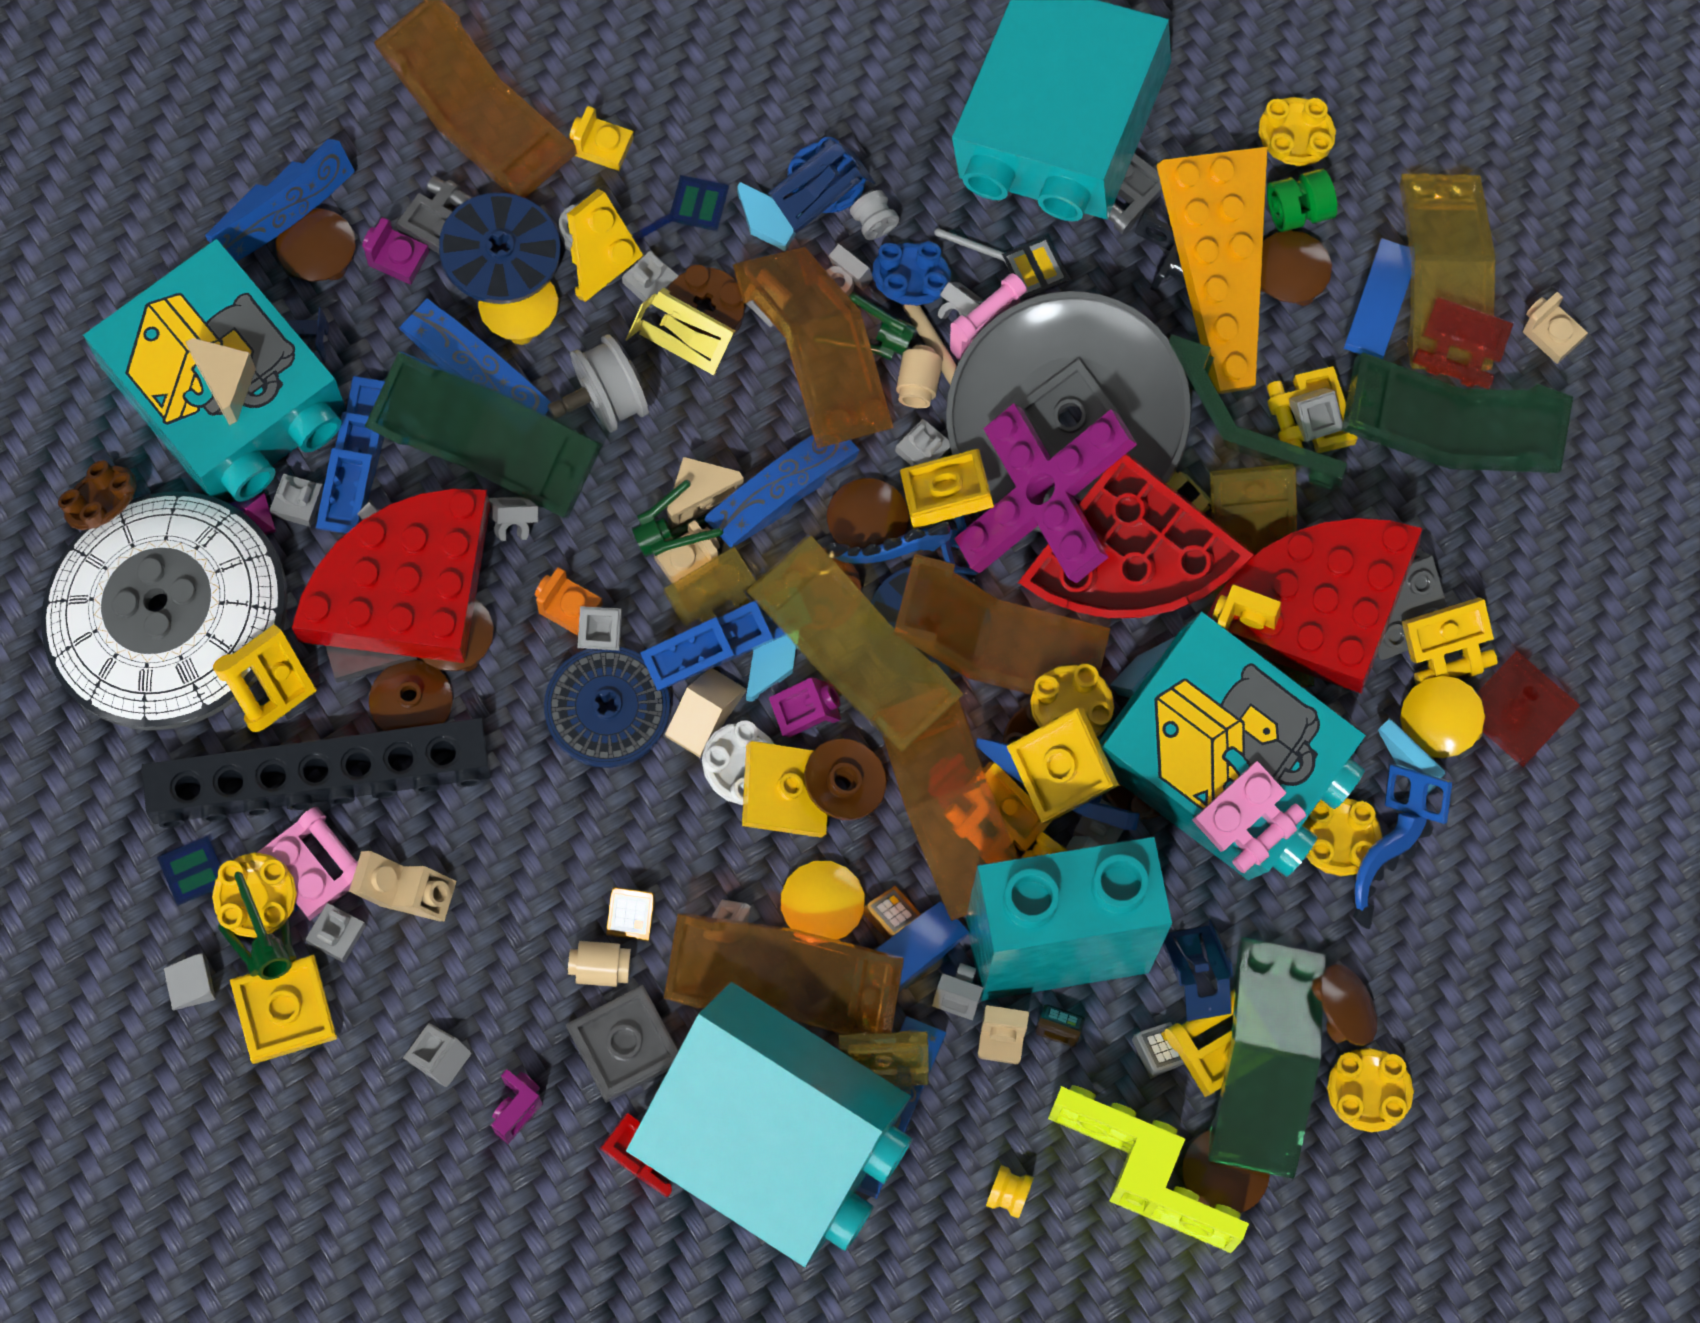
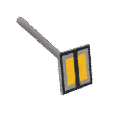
(1033, 263)

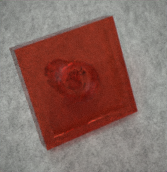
(1523, 708)

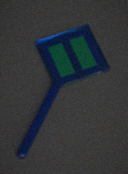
(694, 204)
(192, 870)

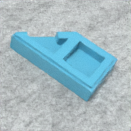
(765, 217)
(770, 665)
(1137, 670)
(1408, 753)

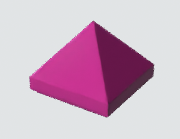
(258, 511)

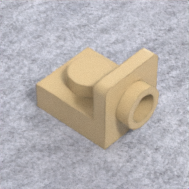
(1553, 328)
(685, 559)
(1002, 1034)

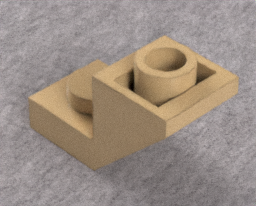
(402, 888)

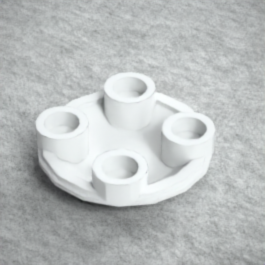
(725, 758)

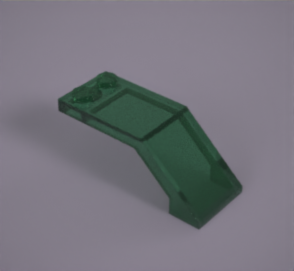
(1196, 362)
(1457, 424)
(483, 433)
(1269, 1060)

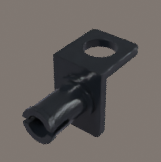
(1171, 265)

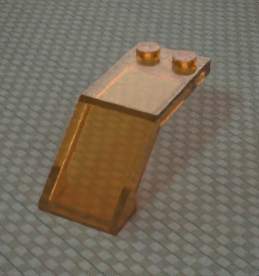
(471, 101)
(824, 343)
(987, 635)
(951, 806)
(788, 969)

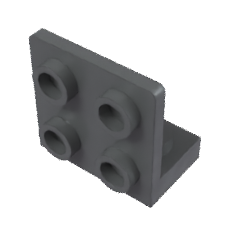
(1419, 596)

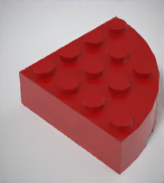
(1156, 546)
(401, 579)
(1334, 595)

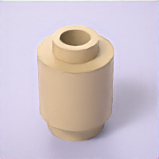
(918, 376)
(599, 963)

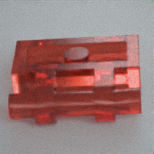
(1467, 331)

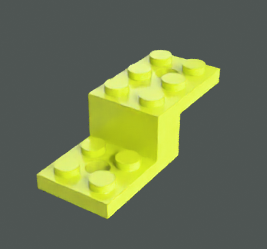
(1147, 1168)

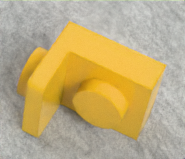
(600, 140)
(1251, 607)

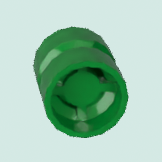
(1308, 198)

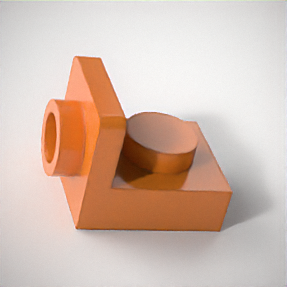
(561, 600)

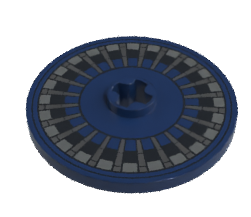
(616, 736)

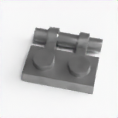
(426, 217)

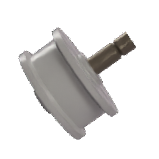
(607, 383)

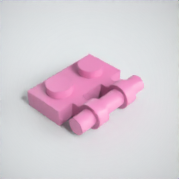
(1239, 807)

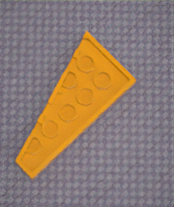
(1218, 234)

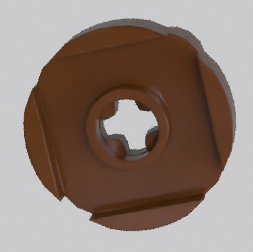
(713, 285)

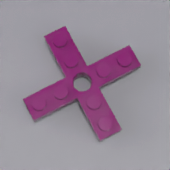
(1033, 476)

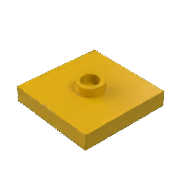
(946, 488)
(1062, 765)
(777, 793)
(283, 1012)

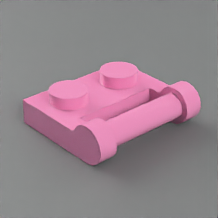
(966, 328)
(312, 881)

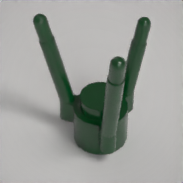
(893, 333)
(657, 537)
(269, 955)

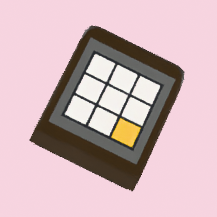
(1060, 1025)

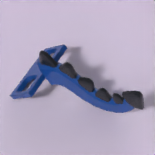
(916, 539)
(1402, 839)

